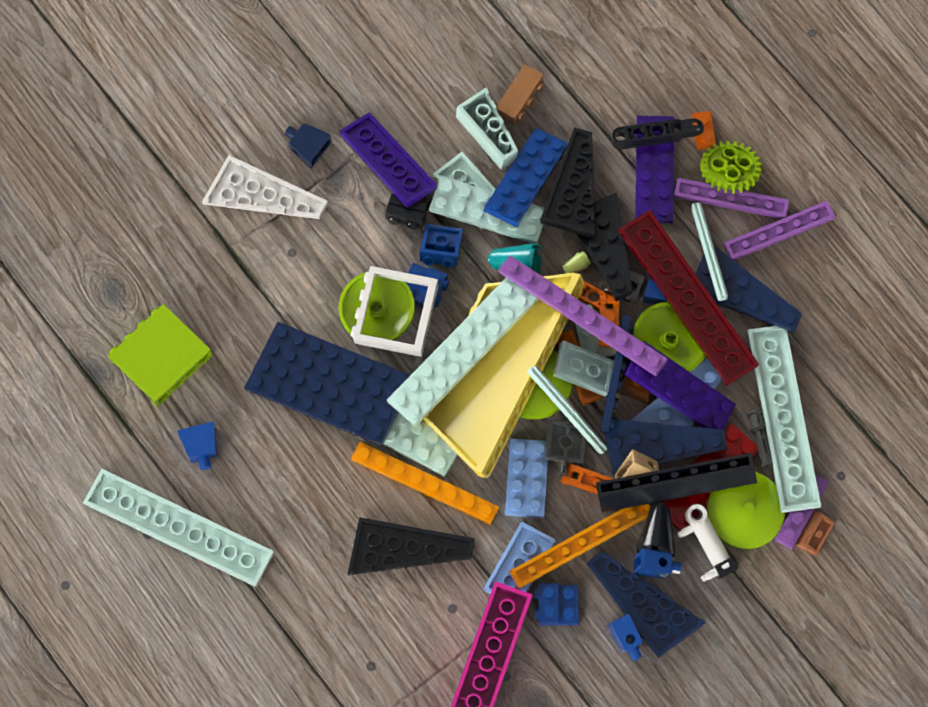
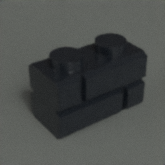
(412, 216)

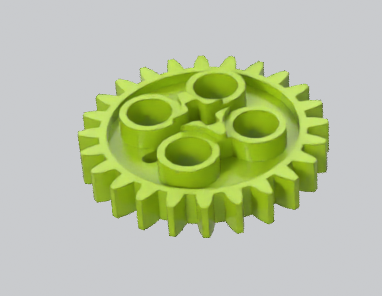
(730, 167)

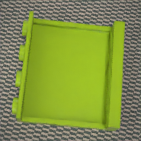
(160, 354)

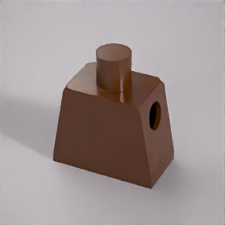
(634, 390)

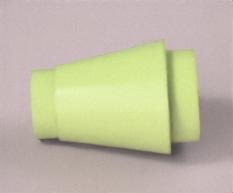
(576, 263)

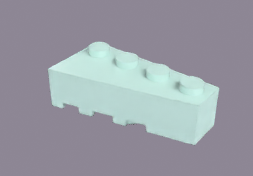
(487, 128)

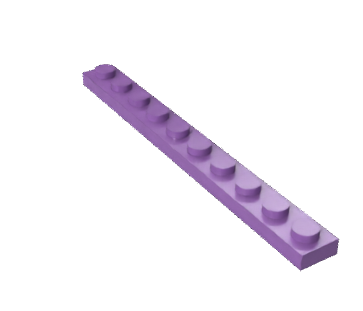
(583, 315)

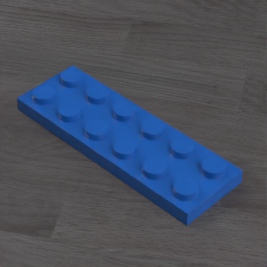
(526, 177)

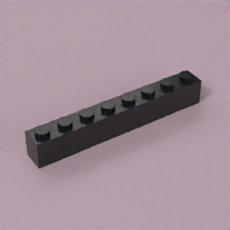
(676, 482)

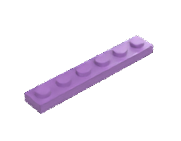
(743, 201)
(779, 231)

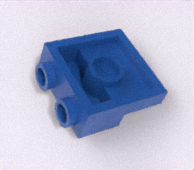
(441, 245)
(419, 291)
(556, 604)

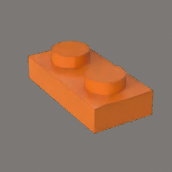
(707, 138)

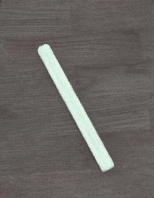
(709, 251)
(567, 409)

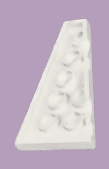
(252, 189)

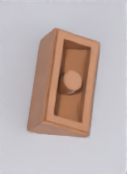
(815, 533)

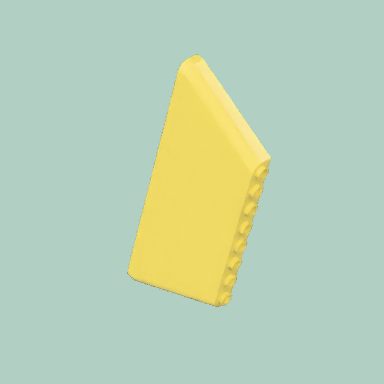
(489, 399)

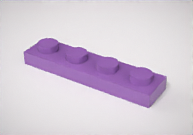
(797, 520)

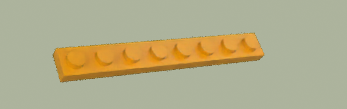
(425, 483)
(578, 544)

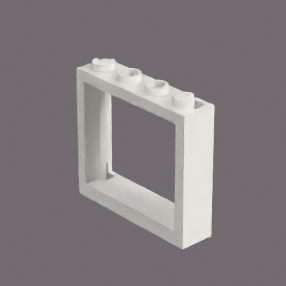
(418, 348)

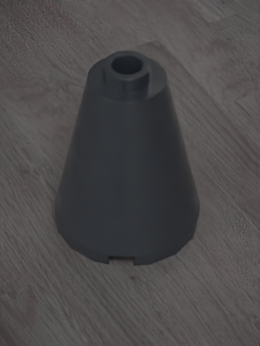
(657, 530)

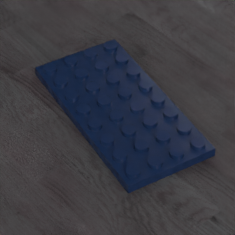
(327, 383)

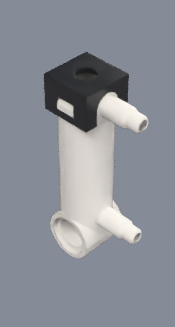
(711, 543)

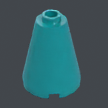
(525, 254)

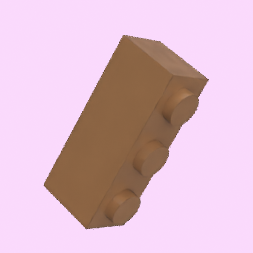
(520, 95)

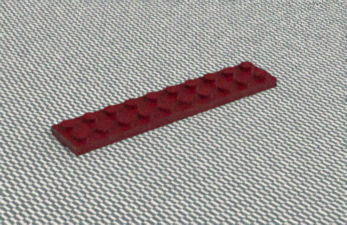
(688, 298)

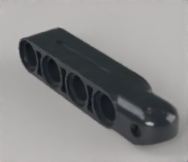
(649, 138)

